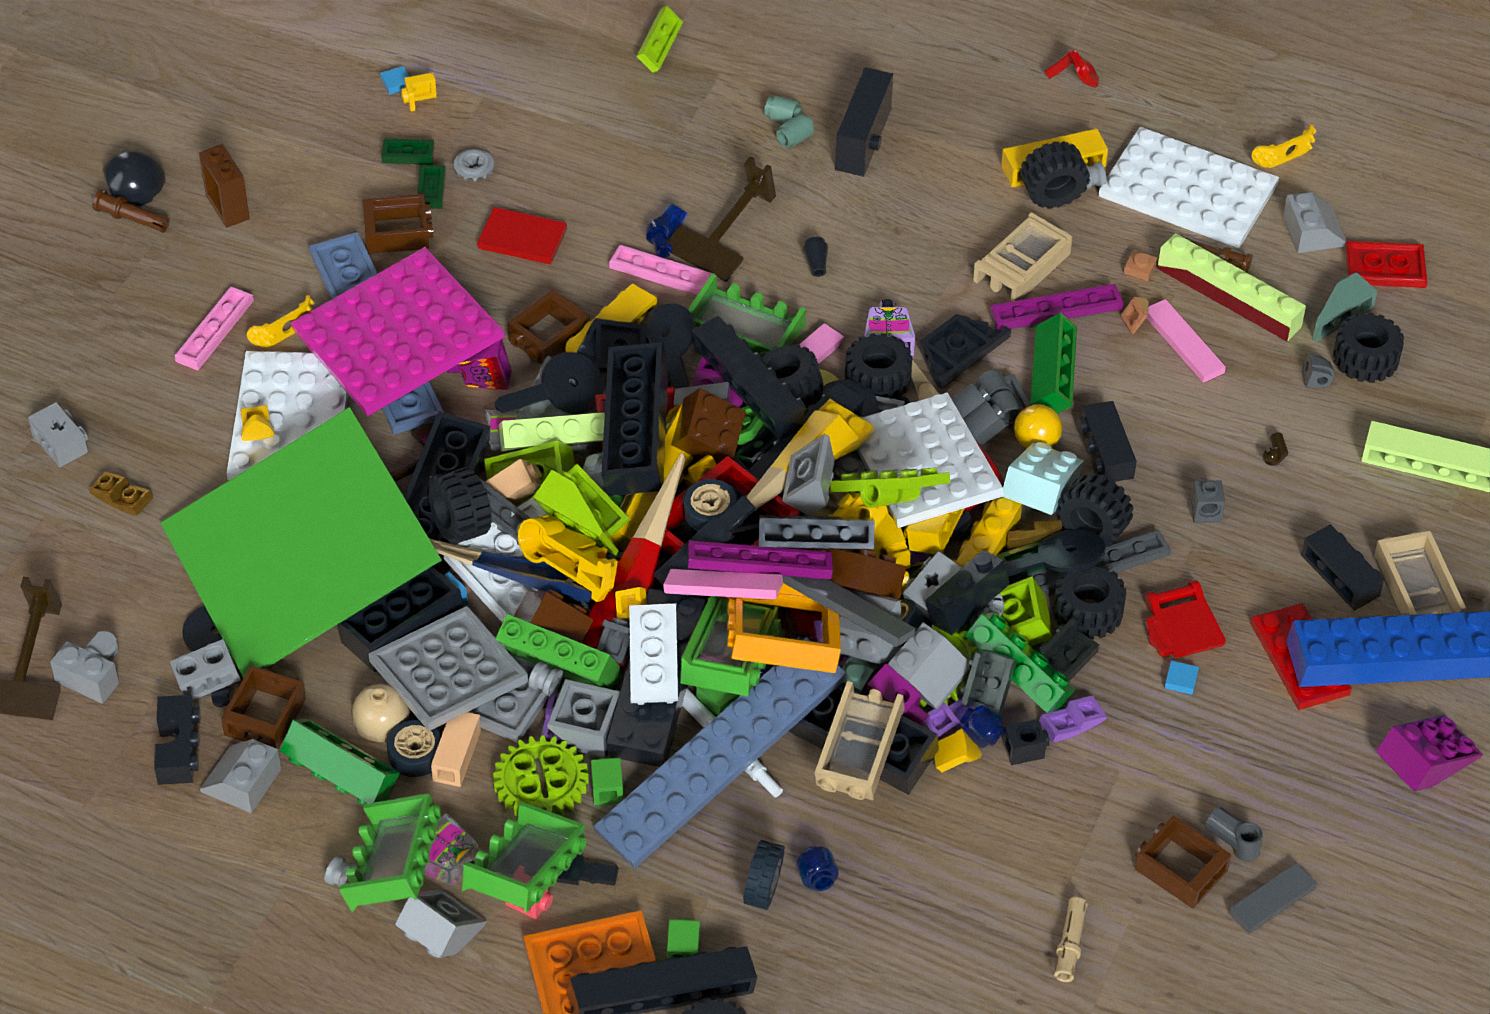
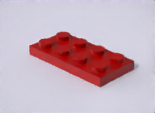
(1272, 632)

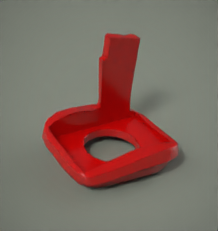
(1083, 68)

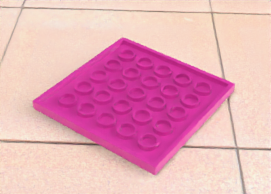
(397, 331)

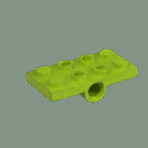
(890, 486)

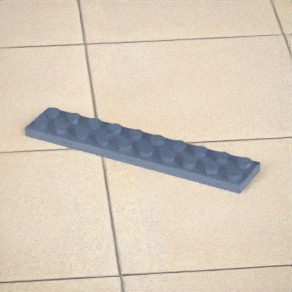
(342, 266)
(713, 759)

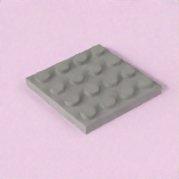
(448, 668)

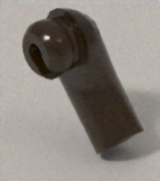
(1278, 452)

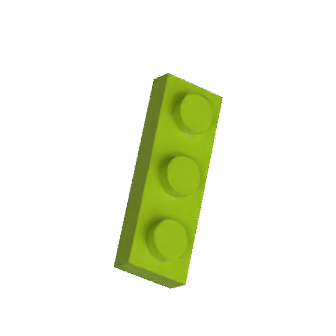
(659, 39)

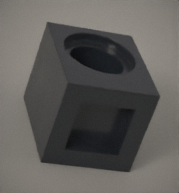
(1015, 741)

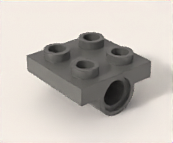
(1004, 392)

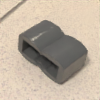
(978, 414)

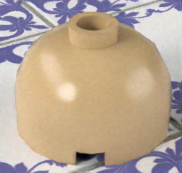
(378, 712)

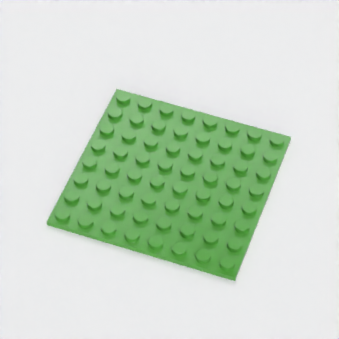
(299, 542)

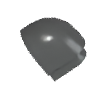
(1317, 371)

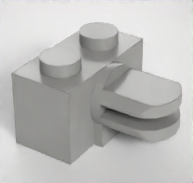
(88, 669)

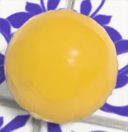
(1036, 425)

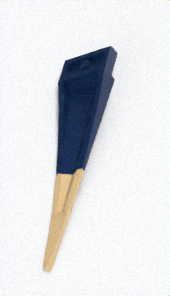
(519, 569)

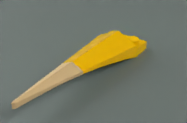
(845, 432)

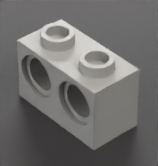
(205, 670)

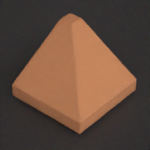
(1135, 313)

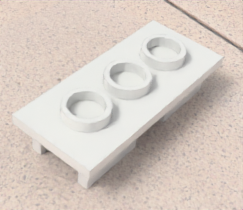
(653, 653)

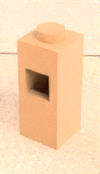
(517, 481)
(456, 749)

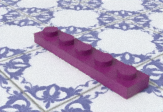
(1070, 304)
(760, 560)

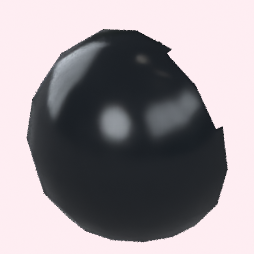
(134, 176)

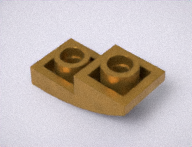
(117, 492)
(1040, 531)

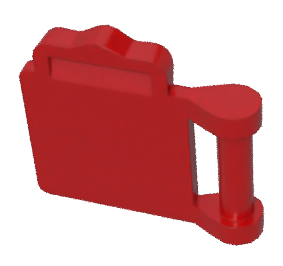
(1182, 627)

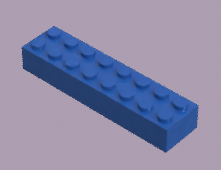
(1390, 648)

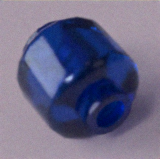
(982, 726)
(817, 868)

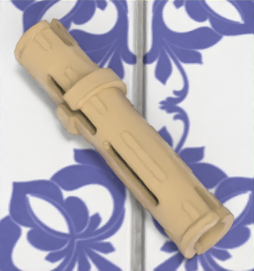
(1069, 950)

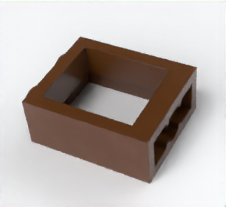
(224, 185)
(397, 208)
(561, 310)
(245, 728)
(1193, 842)

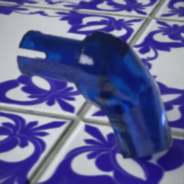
(663, 227)

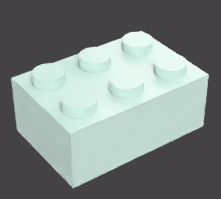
(1041, 477)

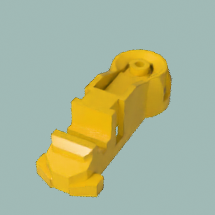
(891, 542)
(568, 553)

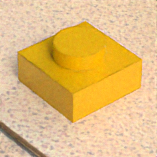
(629, 597)

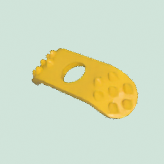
(1275, 155)
(273, 333)

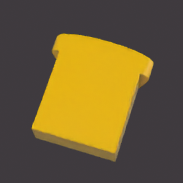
(256, 423)
(955, 751)

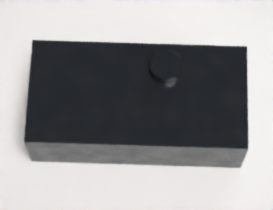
(864, 122)
(399, 613)

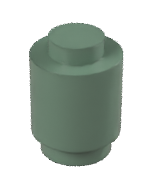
(782, 108)
(795, 131)

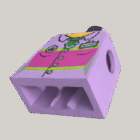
(892, 322)

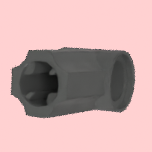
(1243, 837)

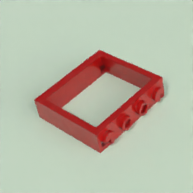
(732, 474)

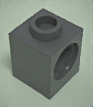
(1207, 501)

